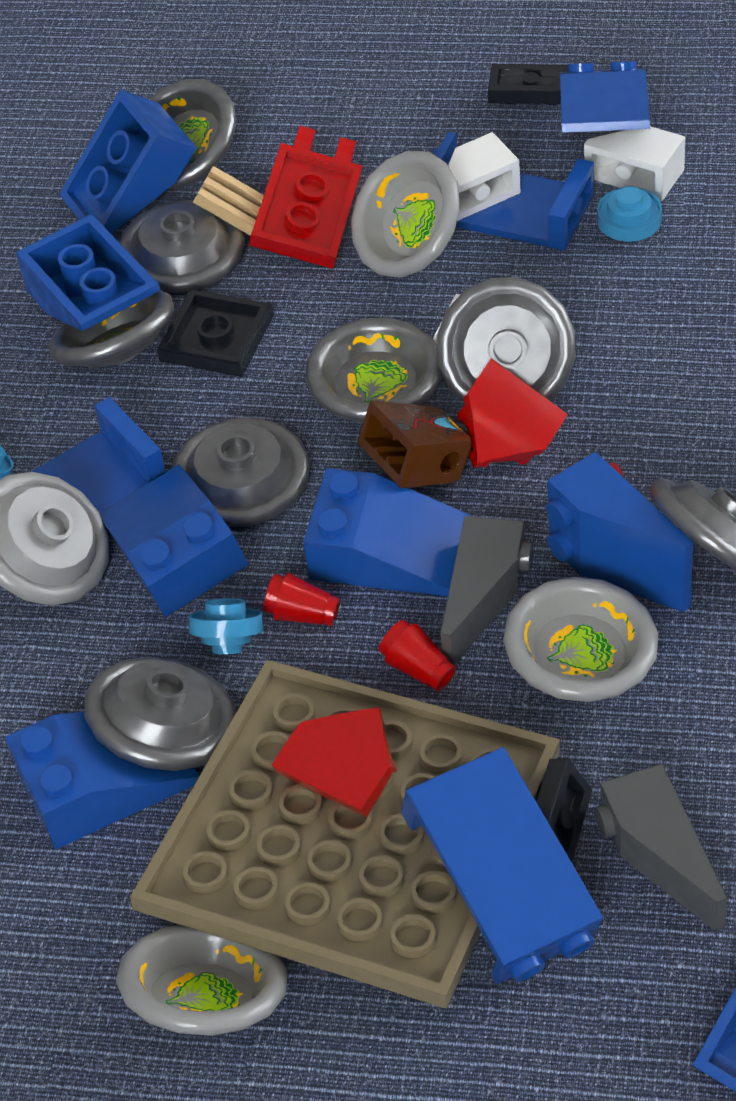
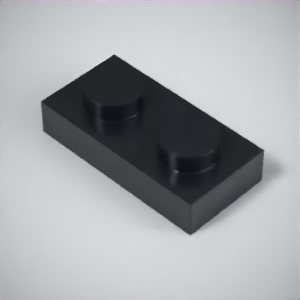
(525, 83)
(564, 801)

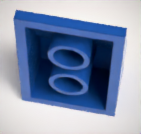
(604, 98)
(127, 162)
(83, 274)
(617, 534)
(381, 535)
(174, 539)
(81, 782)

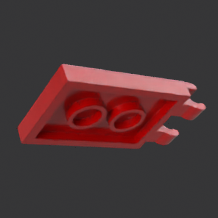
(307, 201)

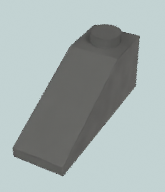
(483, 579)
(660, 842)

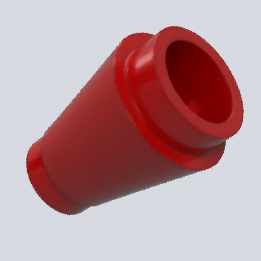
(300, 601)
(416, 655)

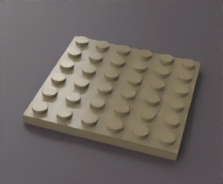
(310, 877)

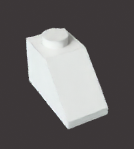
(638, 159)
(484, 174)

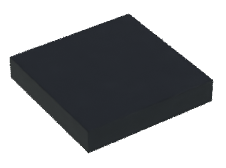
(215, 332)

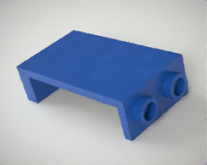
(542, 213)
(110, 462)
(505, 864)

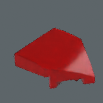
(507, 418)
(340, 758)

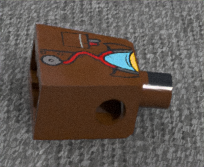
(414, 443)

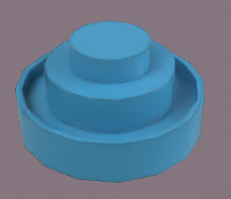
(629, 214)
(225, 625)

